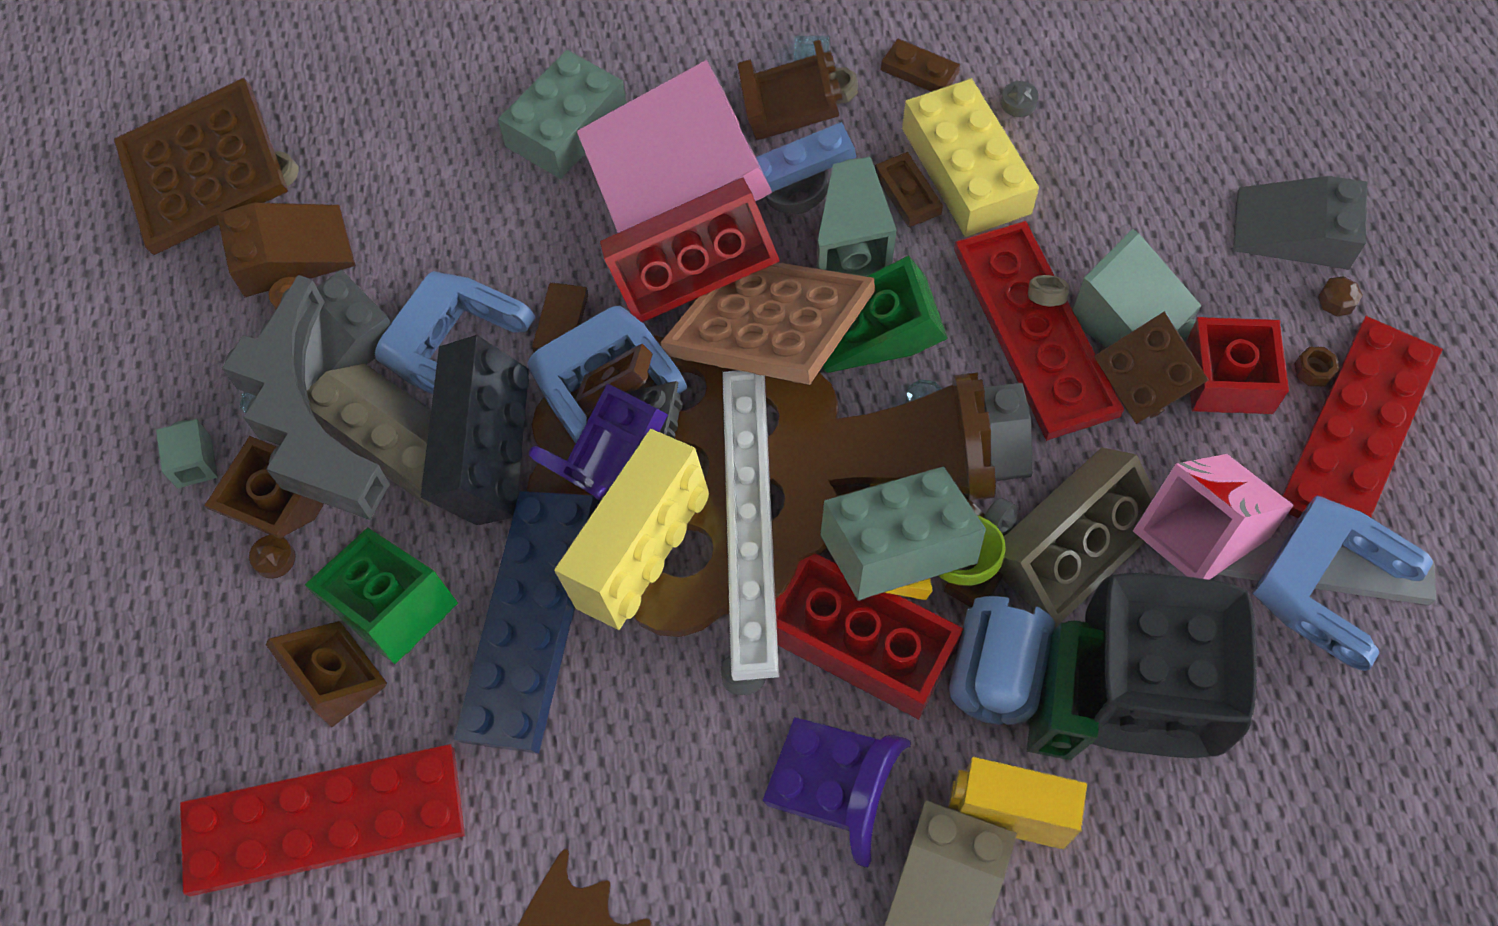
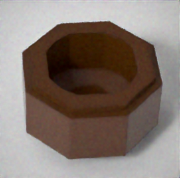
(1340, 296)
(1316, 366)

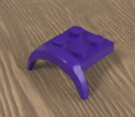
(605, 443)
(834, 779)

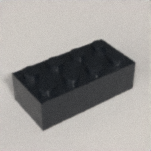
(475, 432)

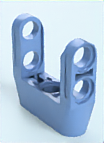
(431, 315)
(565, 361)
(1306, 556)

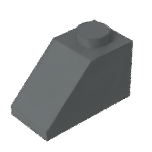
(1009, 431)

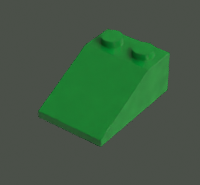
(893, 323)
(383, 594)

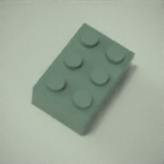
(560, 102)
(901, 532)

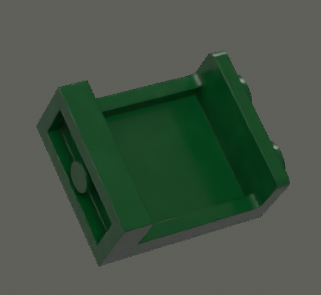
(1053, 727)

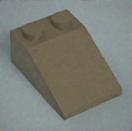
(951, 870)

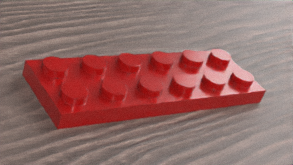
(1038, 341)
(1363, 419)
(320, 820)

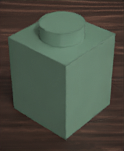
(186, 453)

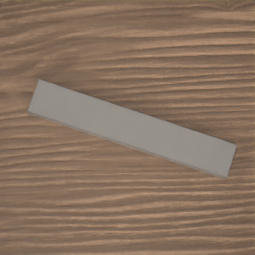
(1345, 574)

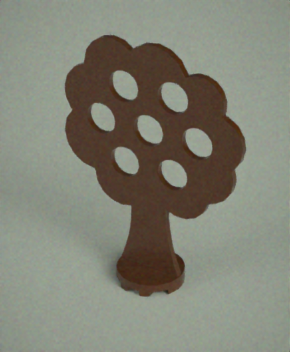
(806, 458)

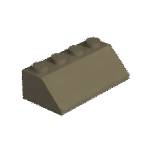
(374, 422)
(1078, 533)

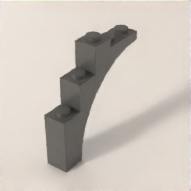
(274, 372)

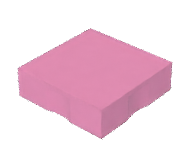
(669, 148)

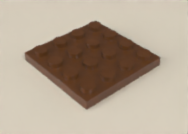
(198, 164)

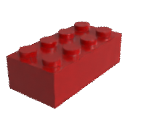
(689, 250)
(869, 642)

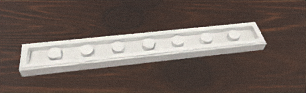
(749, 529)

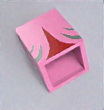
(1210, 515)

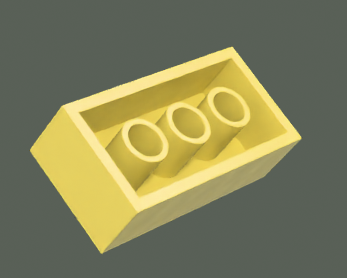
(969, 157)
(634, 529)

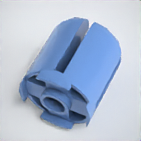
(1001, 661)

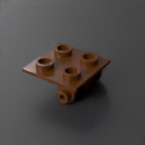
(1151, 368)

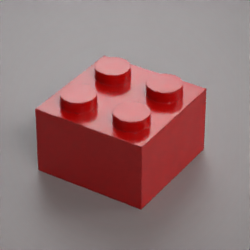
(1242, 365)

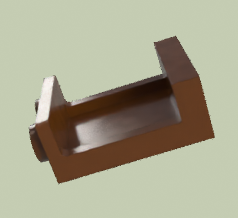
(790, 93)

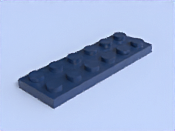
(524, 627)

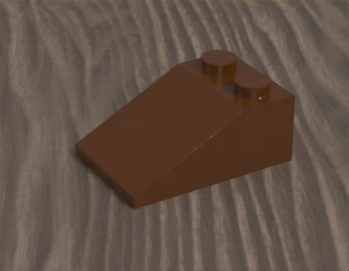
(283, 241)

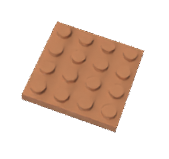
(772, 321)

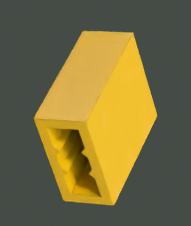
(1021, 800)

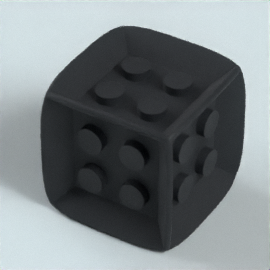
(1172, 665)

